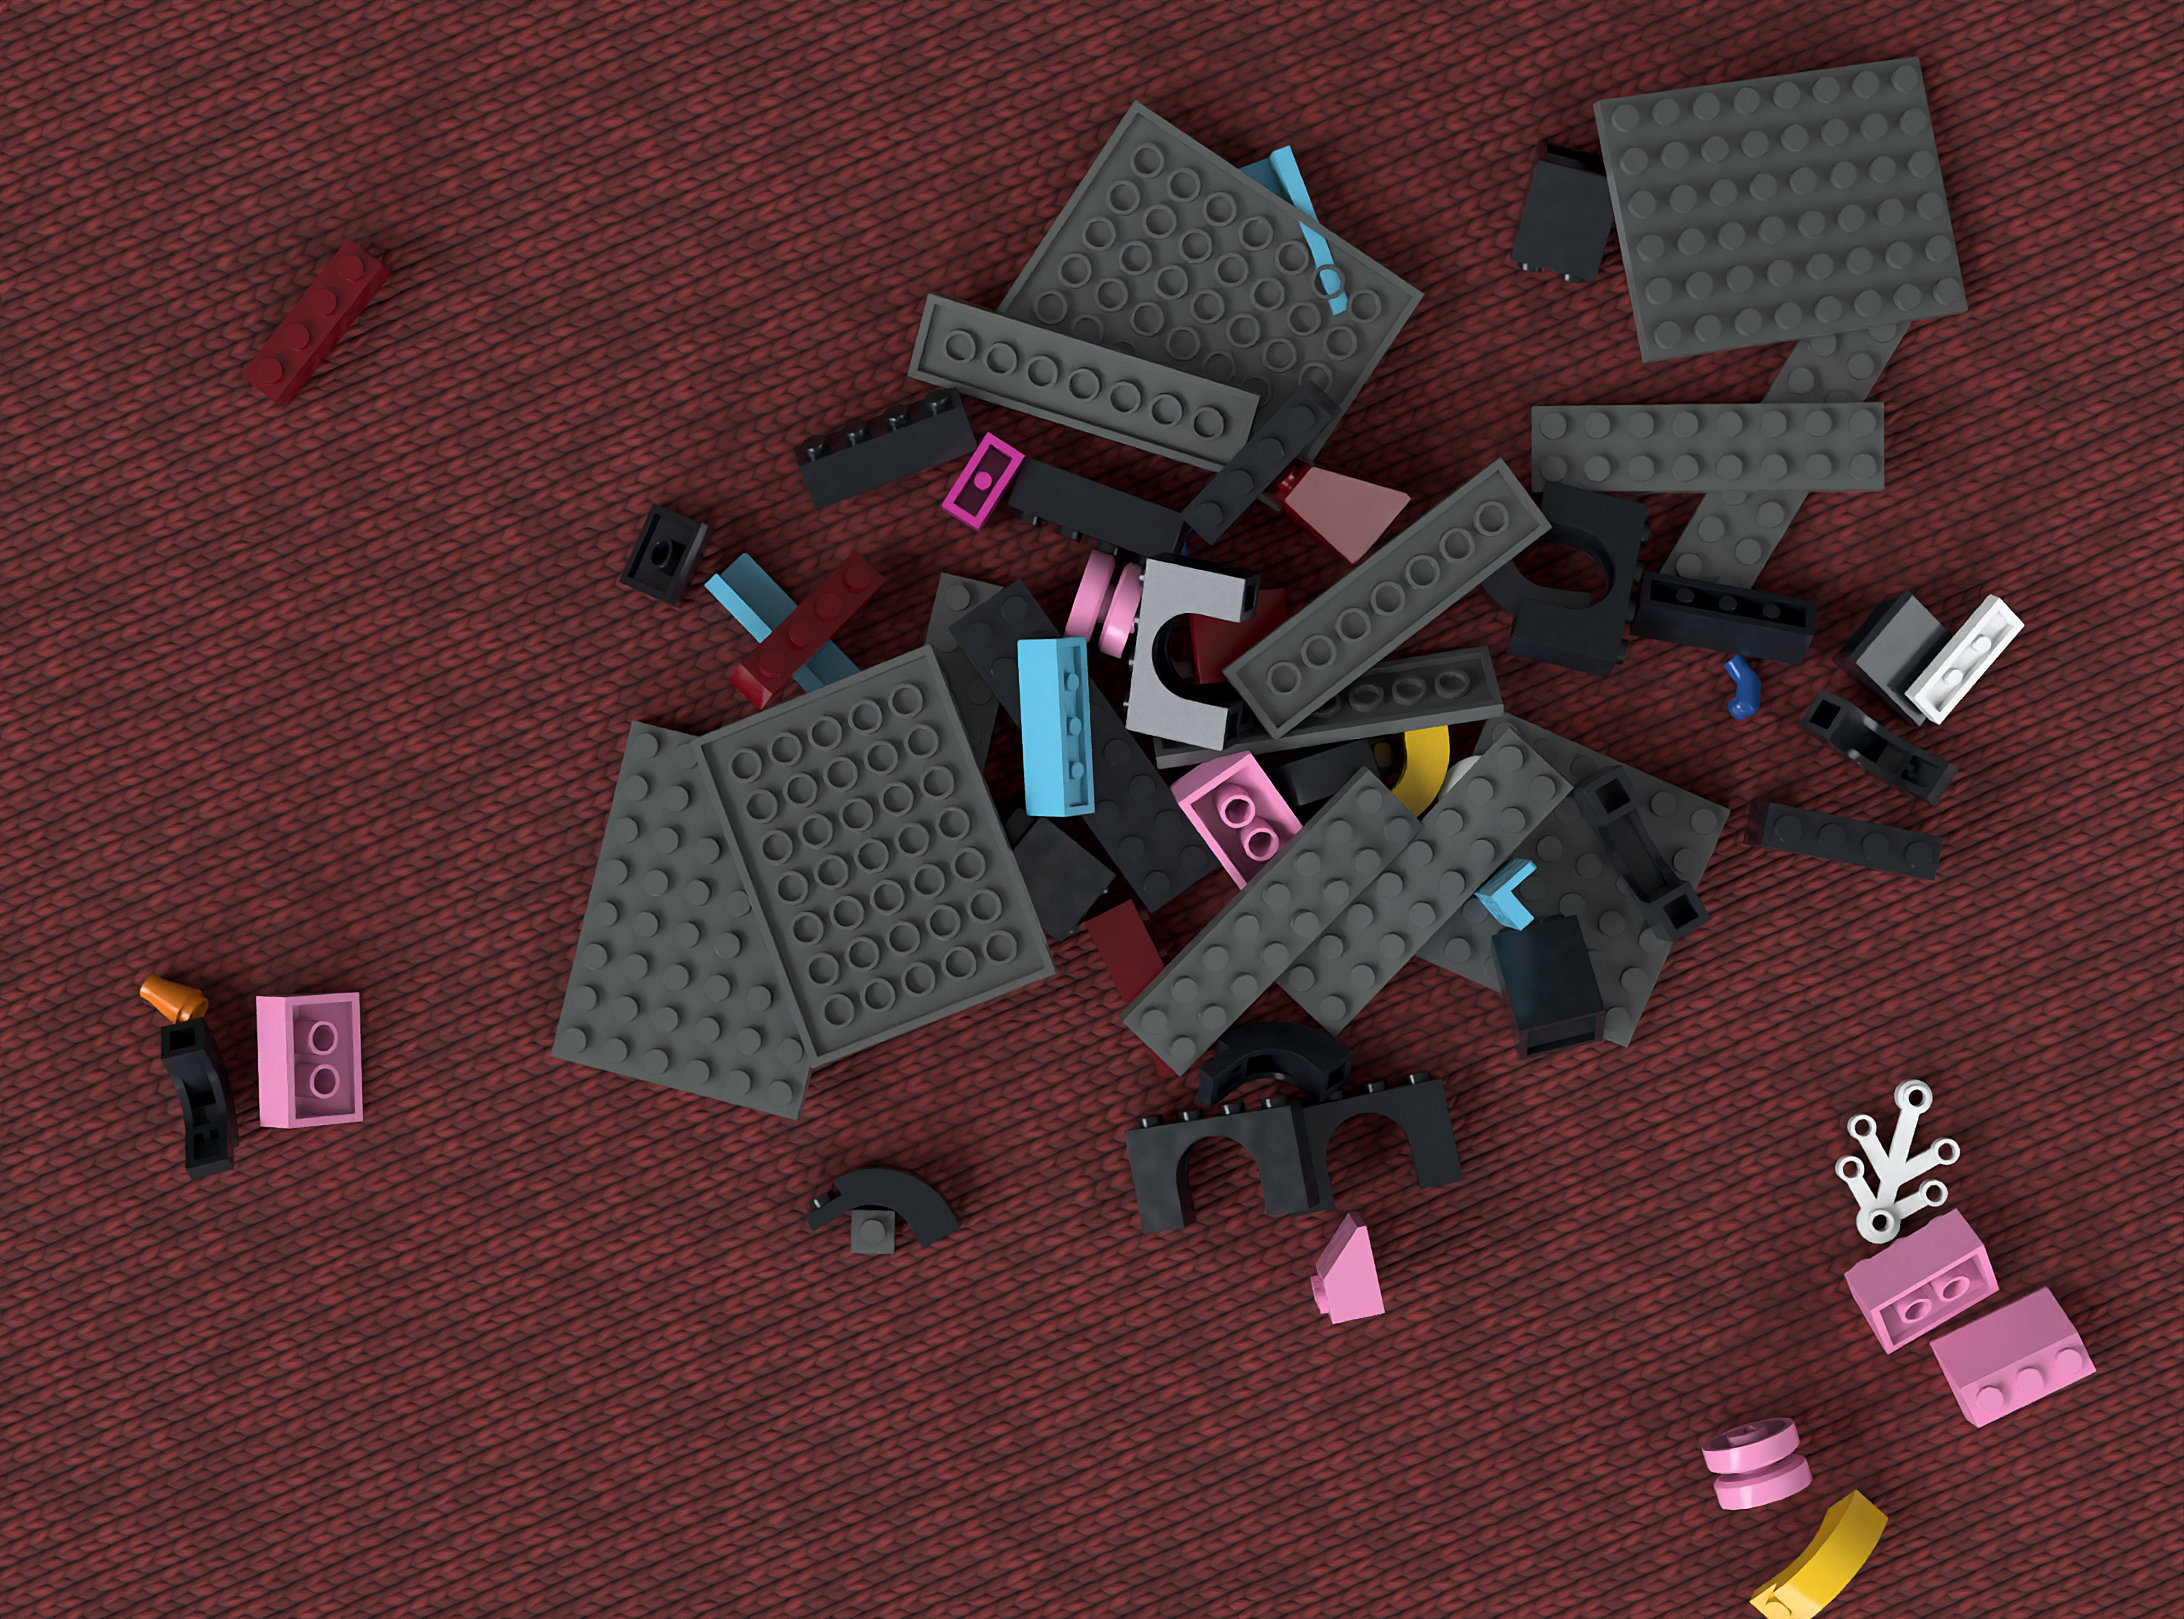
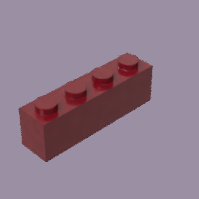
(316, 323)
(807, 630)
(1130, 954)

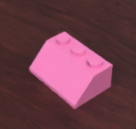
(1237, 813)
(309, 1059)
(1347, 1274)
(1922, 1280)
(2012, 1357)

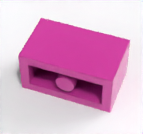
(983, 482)

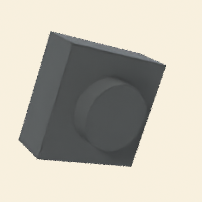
(873, 1230)

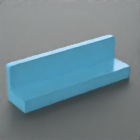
(1282, 177)
(762, 607)
(1056, 726)
(1497, 895)

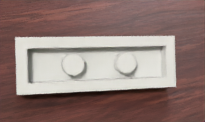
(1964, 659)

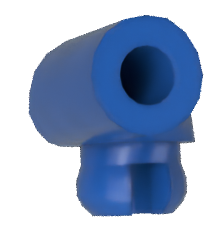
(1748, 688)

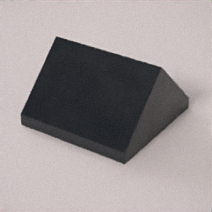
(667, 555)

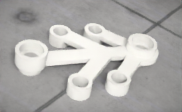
(1894, 1169)

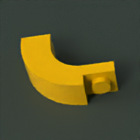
(1423, 768)
(1827, 1564)

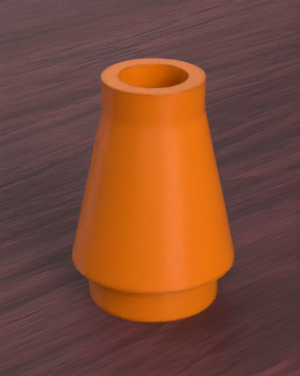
(173, 999)

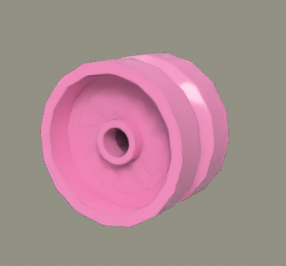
(1106, 604)
(1756, 1463)

